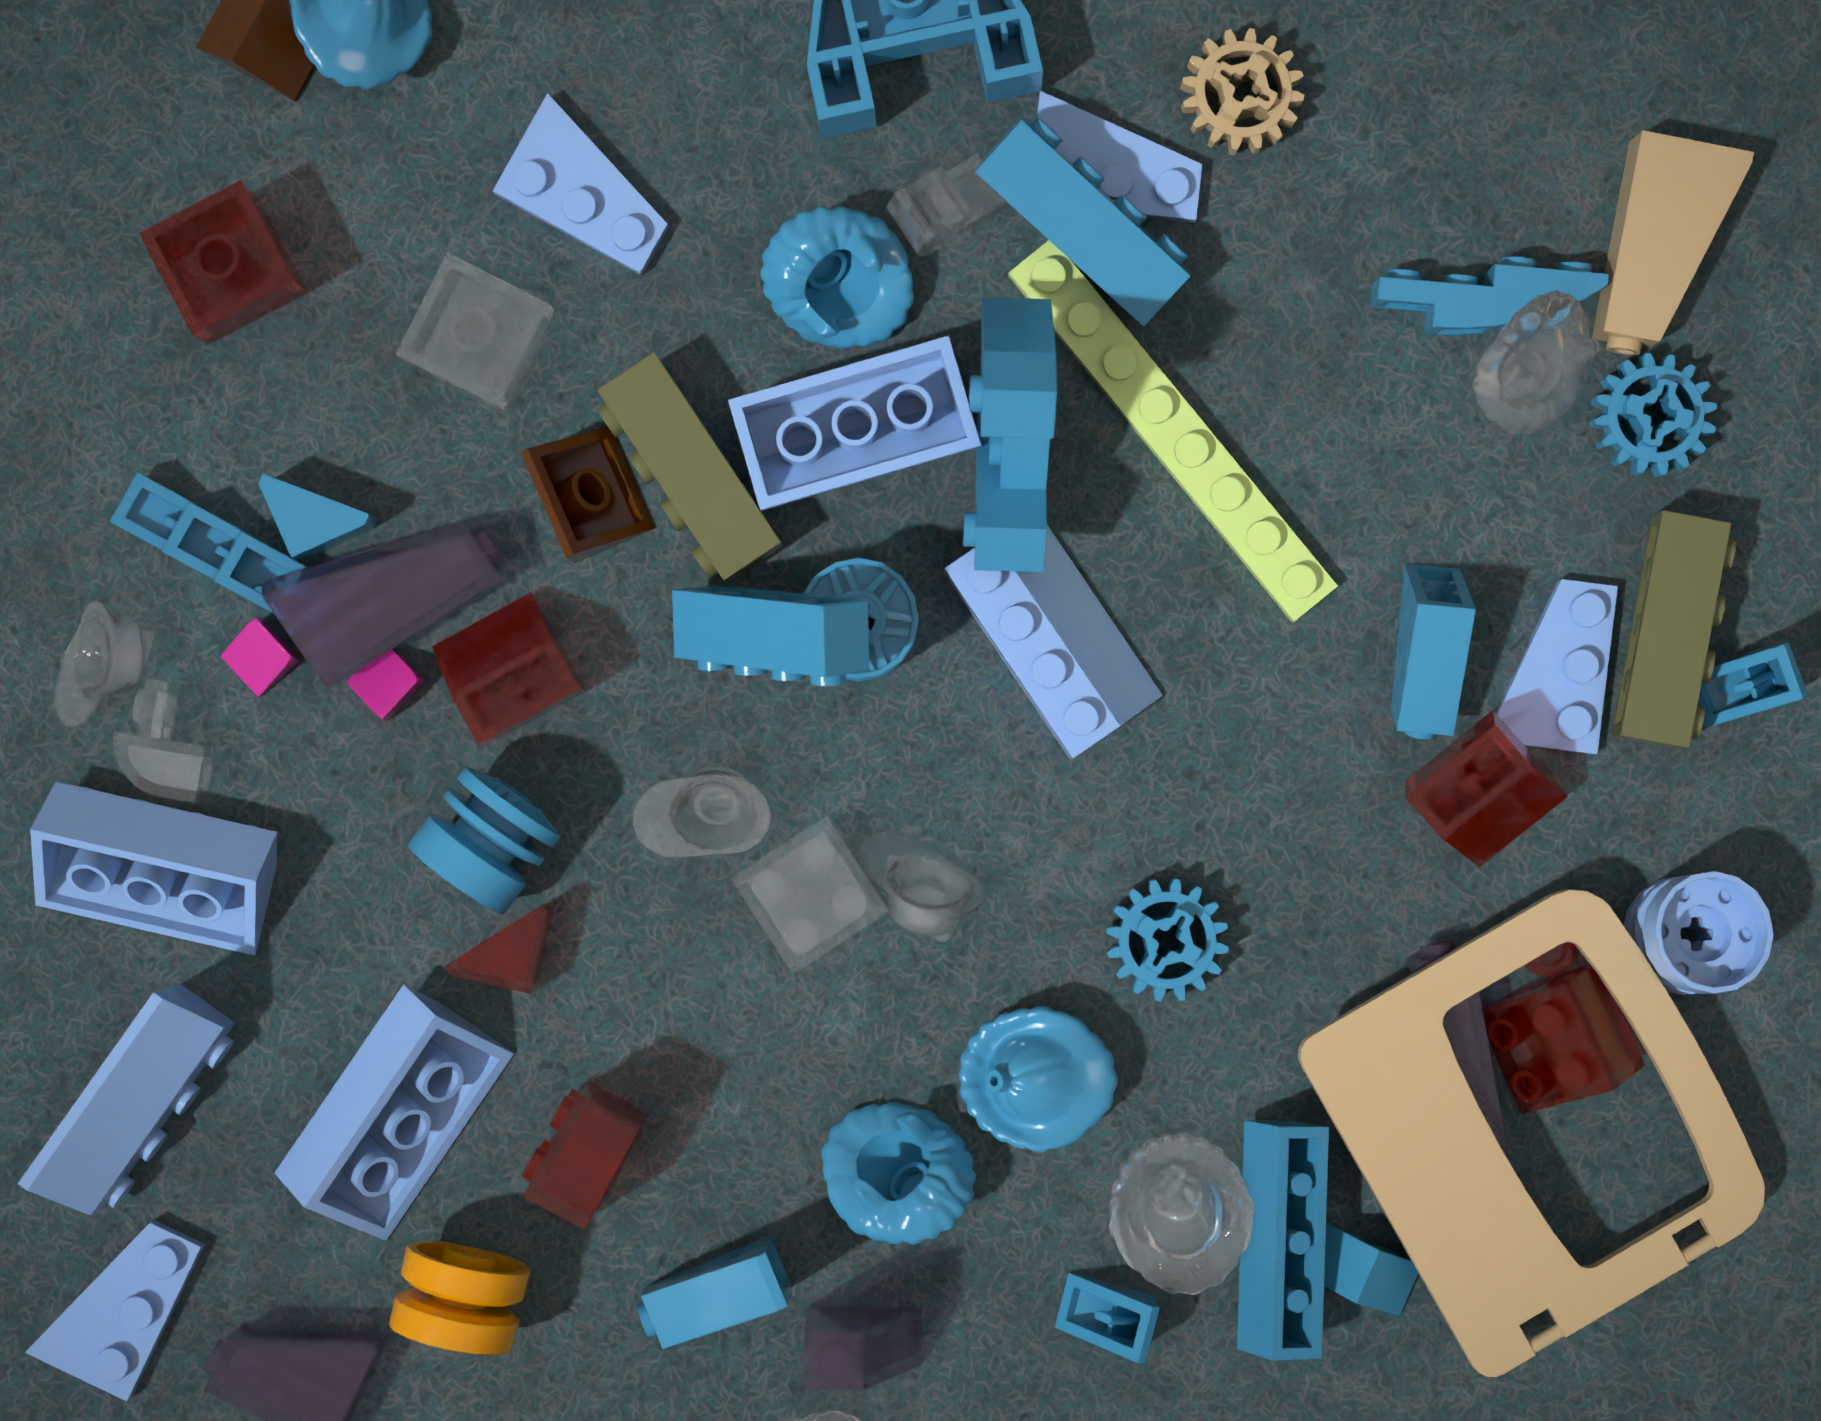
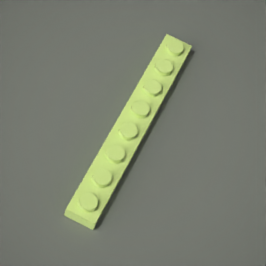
(1174, 432)

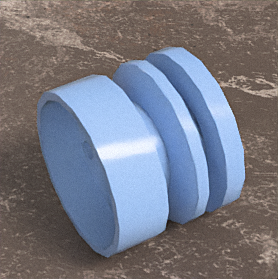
(1729, 928)

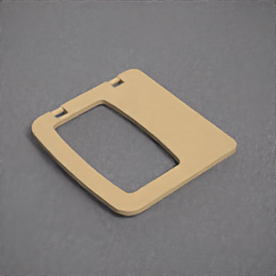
(1446, 1180)

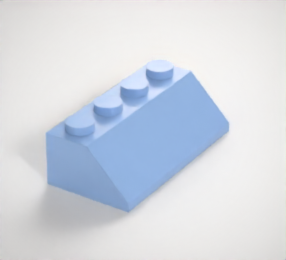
(854, 423)
(1058, 645)
(153, 867)
(130, 1101)
(392, 1114)

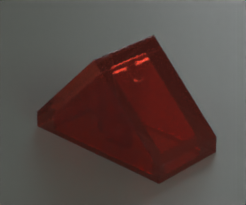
(511, 956)

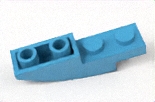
(1466, 308)

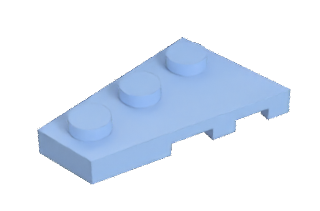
(1146, 173)
(579, 191)
(1563, 674)
(123, 1313)

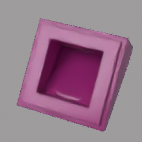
(259, 656)
(386, 683)

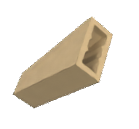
(1662, 227)

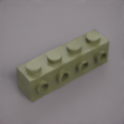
(689, 468)
(1672, 630)

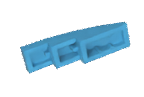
(200, 539)

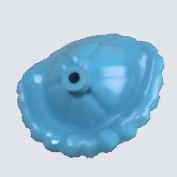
(362, 39)
(838, 277)
(1037, 1078)
(897, 1173)

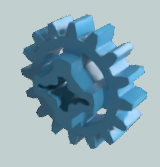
(1676, 419)
(1151, 966)

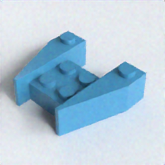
(871, 32)
(1015, 428)

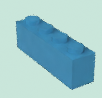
(1082, 220)
(771, 632)
(1286, 1252)

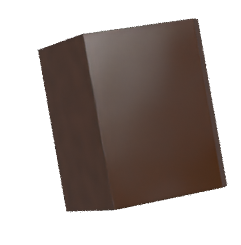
(260, 43)
(587, 492)

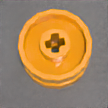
(459, 1297)

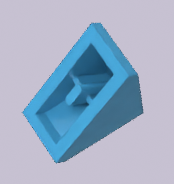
(310, 520)
(1751, 684)
(1367, 1271)
(1108, 1316)

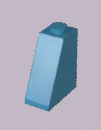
(1431, 650)
(716, 1294)

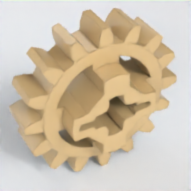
(1260, 103)

